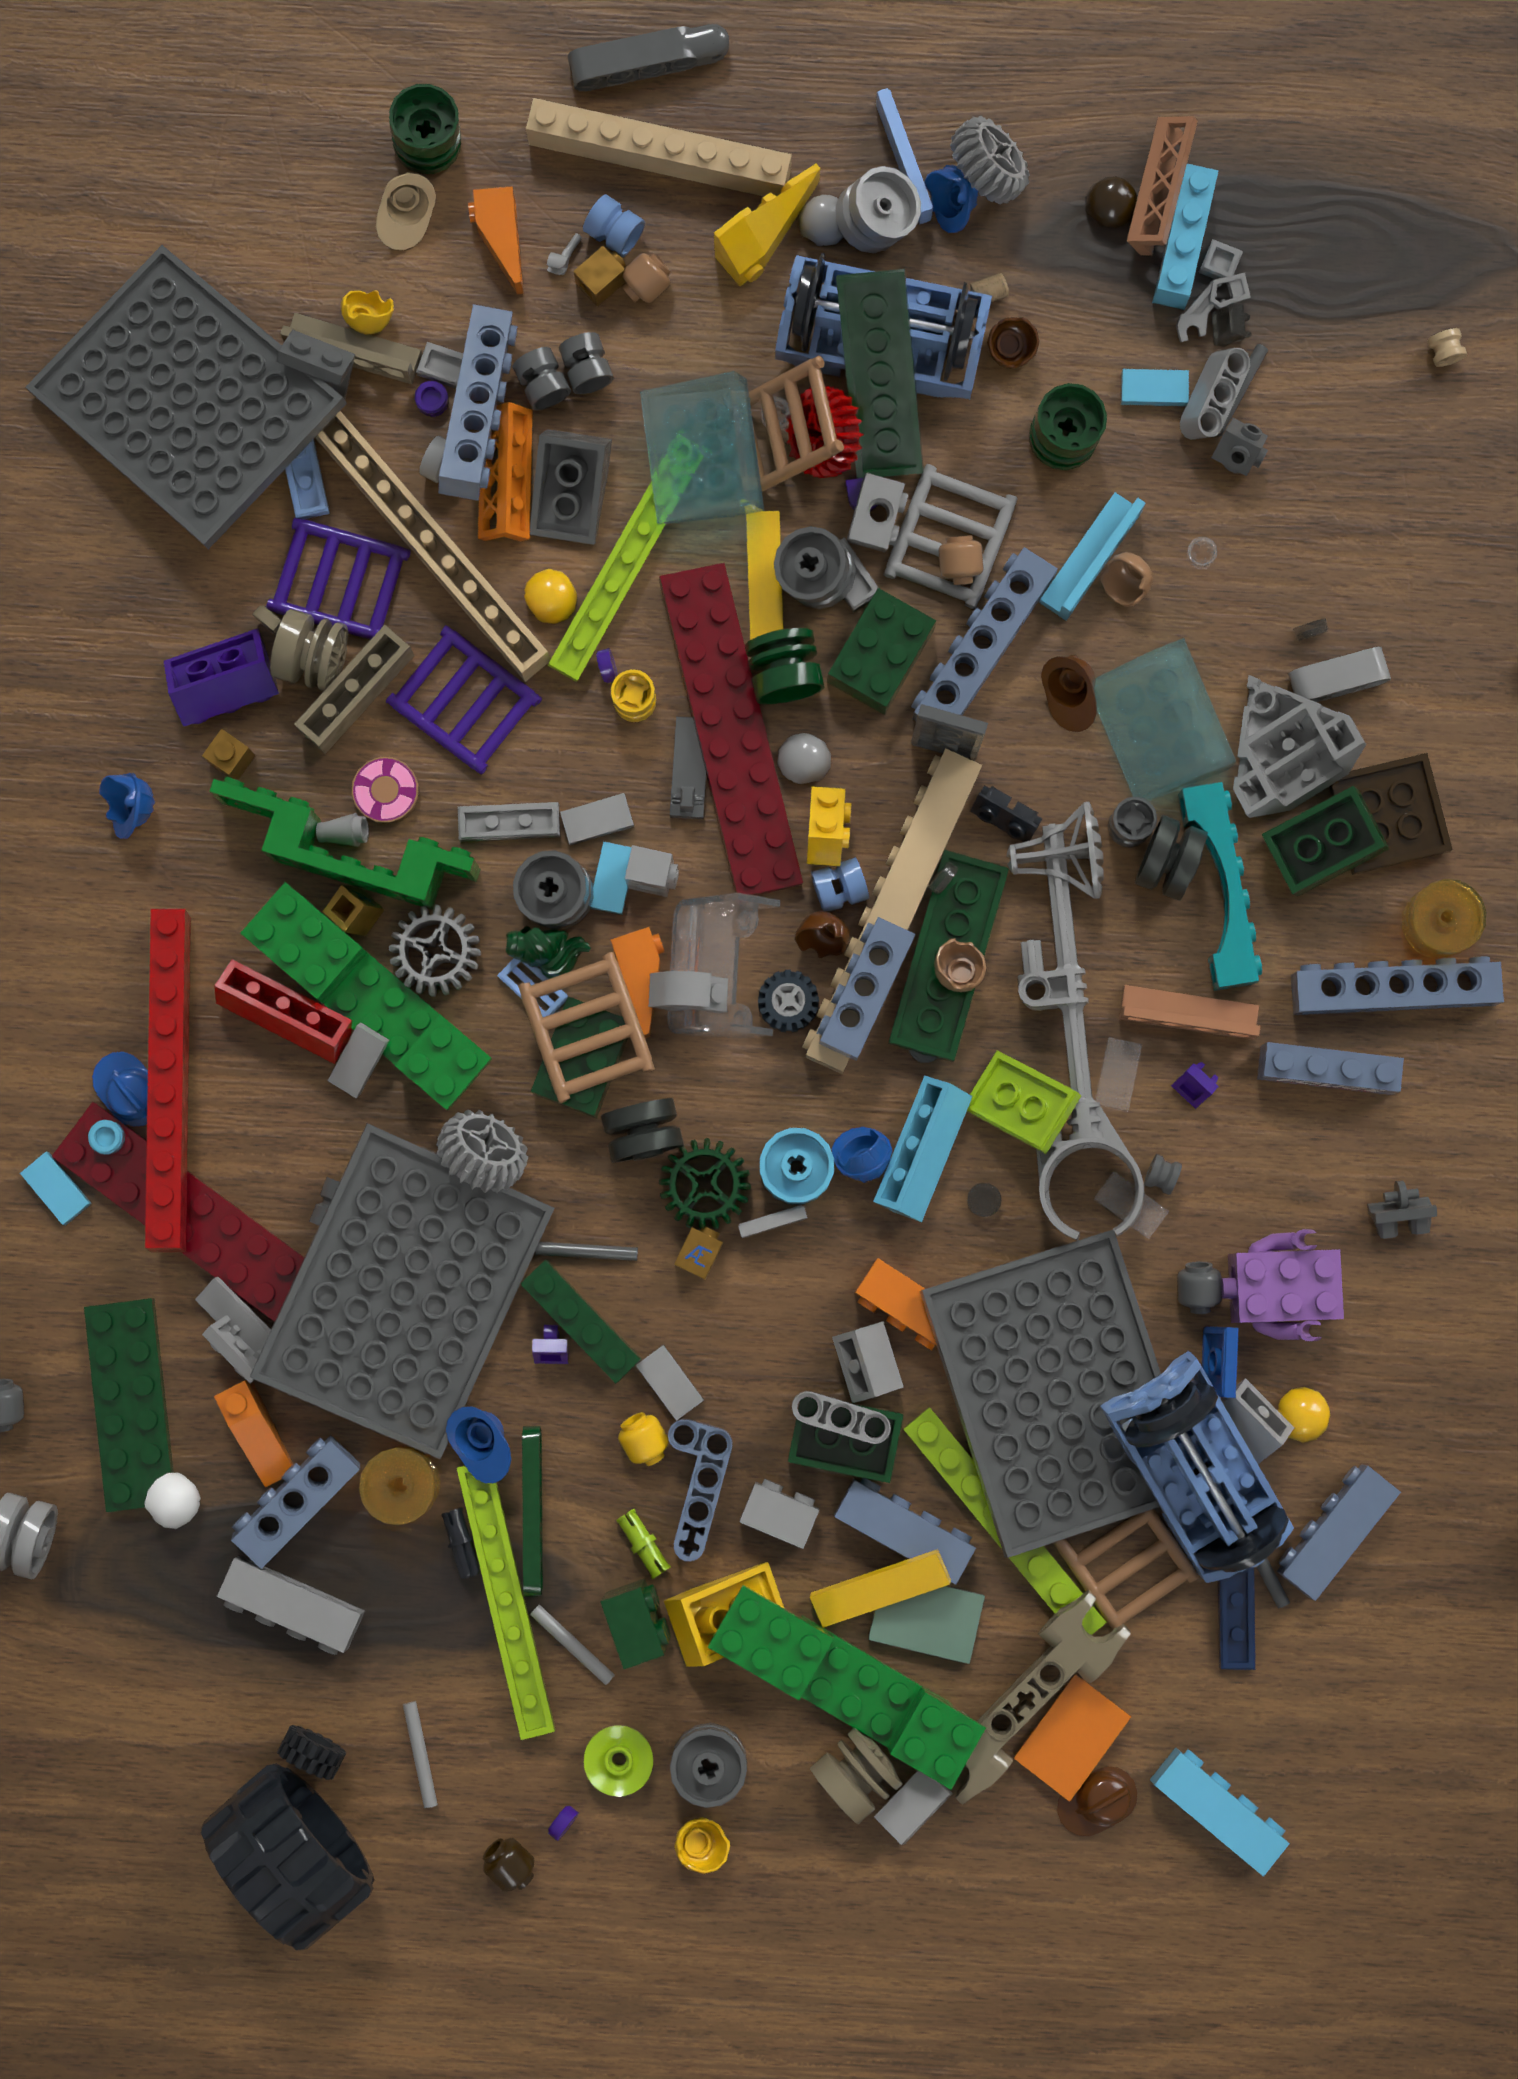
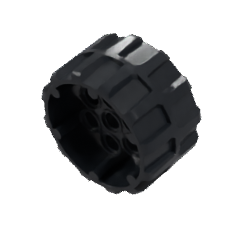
(287, 1857)

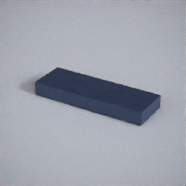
(1237, 1621)

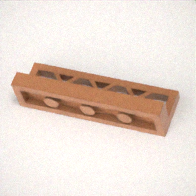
(1160, 171)
(1189, 1012)

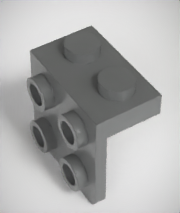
(318, 360)

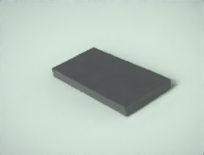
(942, 729)

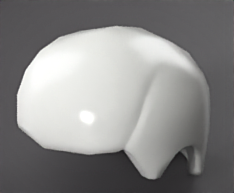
(172, 1500)

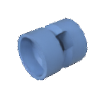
(611, 224)
(851, 882)

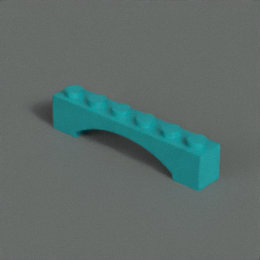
(1234, 961)

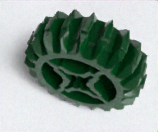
(719, 1166)

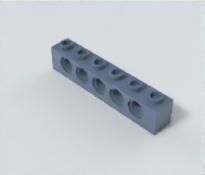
(457, 476)
(1036, 576)
(1484, 991)

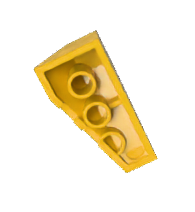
(753, 236)

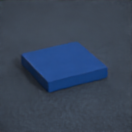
(1220, 1359)

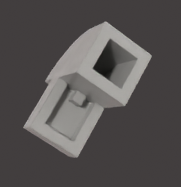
(688, 991)

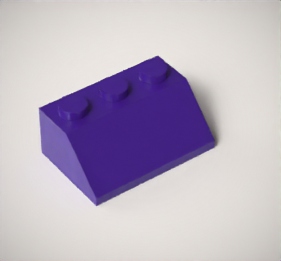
(220, 678)

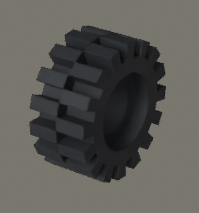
(311, 1752)

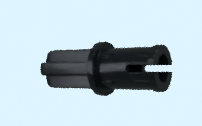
(461, 1543)

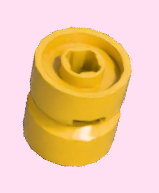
(633, 695)

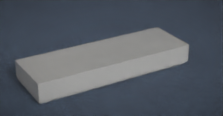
(508, 821)

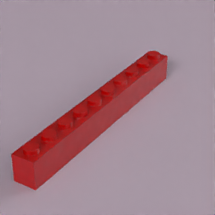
(168, 1081)

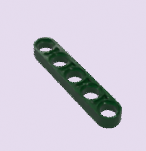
(532, 1511)

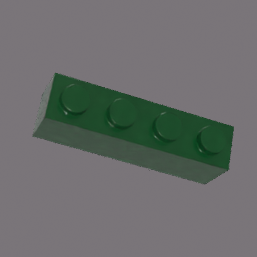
(581, 1321)

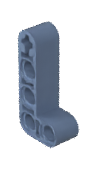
(696, 1490)

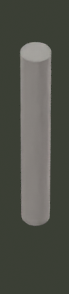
(572, 1644)
(420, 1754)

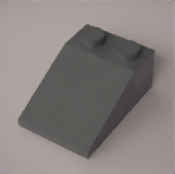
(569, 485)

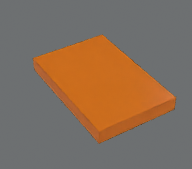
(1072, 1737)

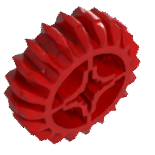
(846, 431)

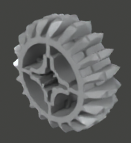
(990, 160)
(440, 935)
(482, 1151)

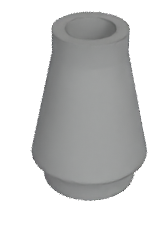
(344, 830)

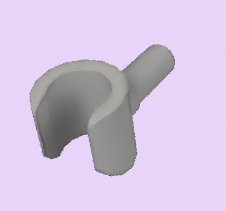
(559, 263)

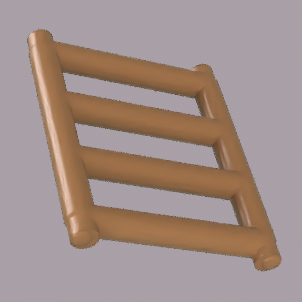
(807, 457)
(618, 997)
(1165, 1544)

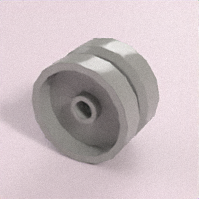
(878, 209)
(25, 1534)

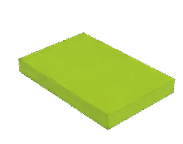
(1022, 1101)

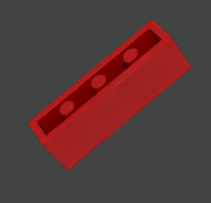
(283, 1011)

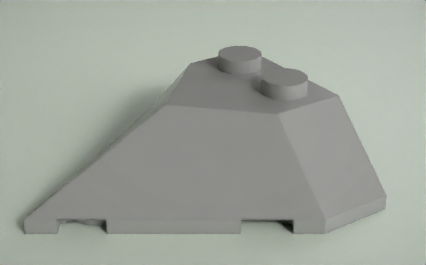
(1290, 749)

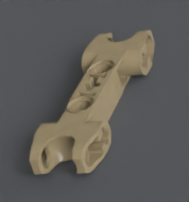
(1071, 1652)

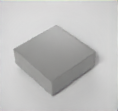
(1220, 260)

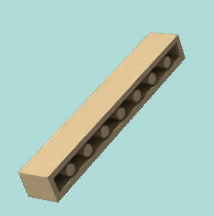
(657, 148)

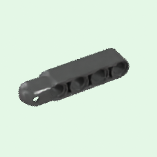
(646, 56)

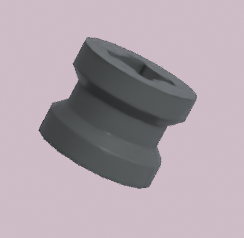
(1163, 1174)

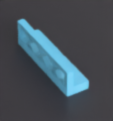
(1091, 555)

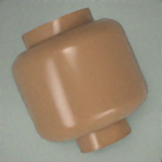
(646, 278)
(961, 559)

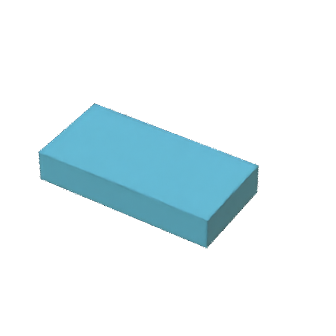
(1154, 387)
(610, 884)
(55, 1188)

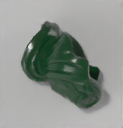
(546, 949)

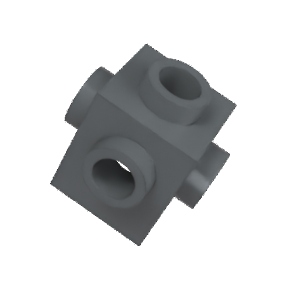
(1241, 447)

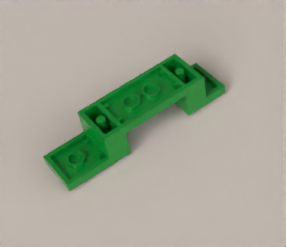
(294, 833)
(367, 993)
(847, 1684)

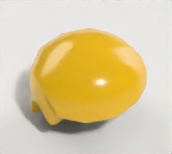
(366, 311)
(550, 596)
(1305, 1412)
(702, 1845)

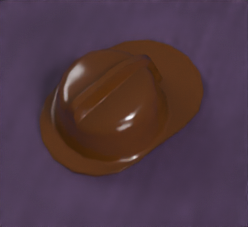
(1070, 692)
(1099, 1803)

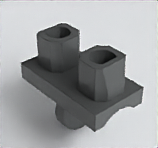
(1402, 1206)

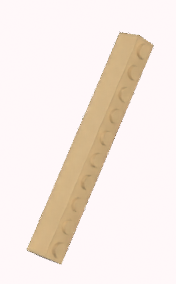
(433, 547)
(907, 880)

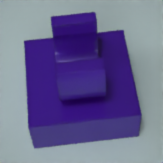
(1195, 1085)
(551, 1348)

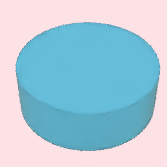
(106, 1137)

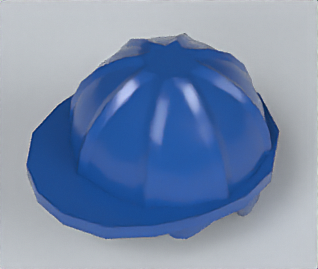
(951, 197)
(128, 801)
(862, 1153)

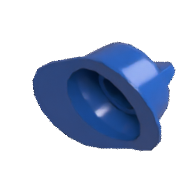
(123, 1087)
(479, 1443)

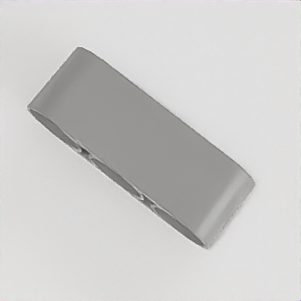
(1225, 382)
(1341, 675)
(856, 1426)

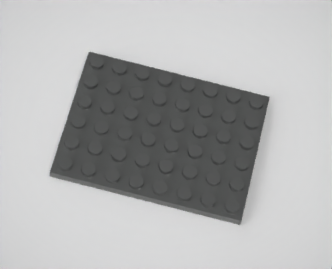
(185, 396)
(401, 1292)
(1028, 1367)

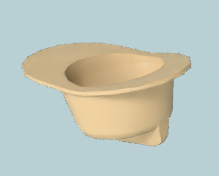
(405, 211)

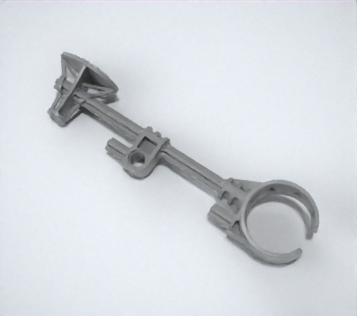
(1065, 992)

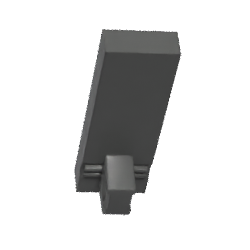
(688, 773)

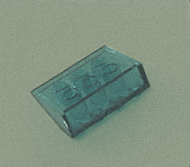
(702, 449)
(1162, 722)

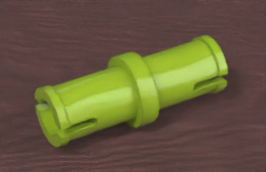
(643, 1543)

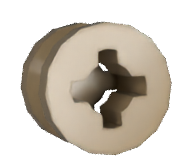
(1447, 347)

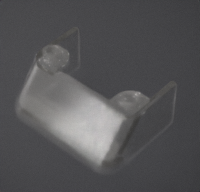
(708, 941)

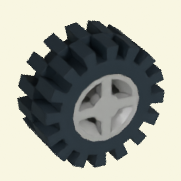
(795, 991)

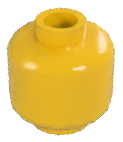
(643, 1439)

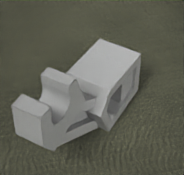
(1197, 313)

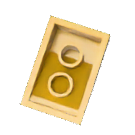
(701, 1609)

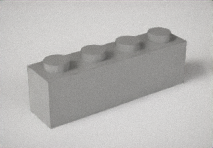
(291, 1605)

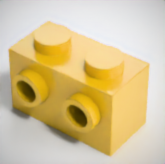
(826, 824)

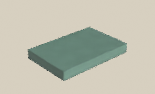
(931, 1623)

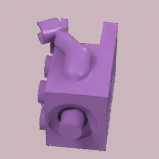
(1284, 1286)

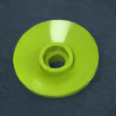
(614, 1778)

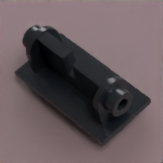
(1017, 823)

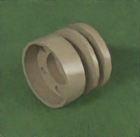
(302, 649)
(856, 1775)

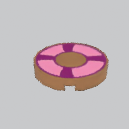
(385, 790)

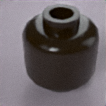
(508, 1864)

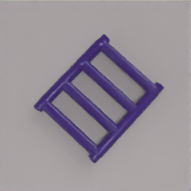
(334, 538)
(452, 741)

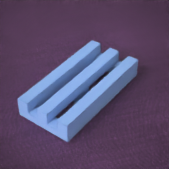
(512, 966)

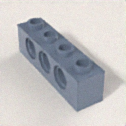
(895, 943)
(264, 1545)

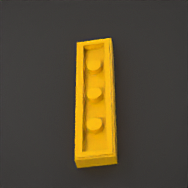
(764, 588)
(880, 1588)

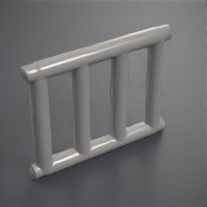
(919, 507)

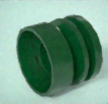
(423, 112)
(1078, 412)
(784, 665)

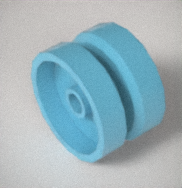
(801, 1146)

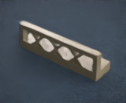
(370, 352)

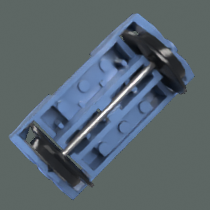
(931, 323)
(1228, 1511)

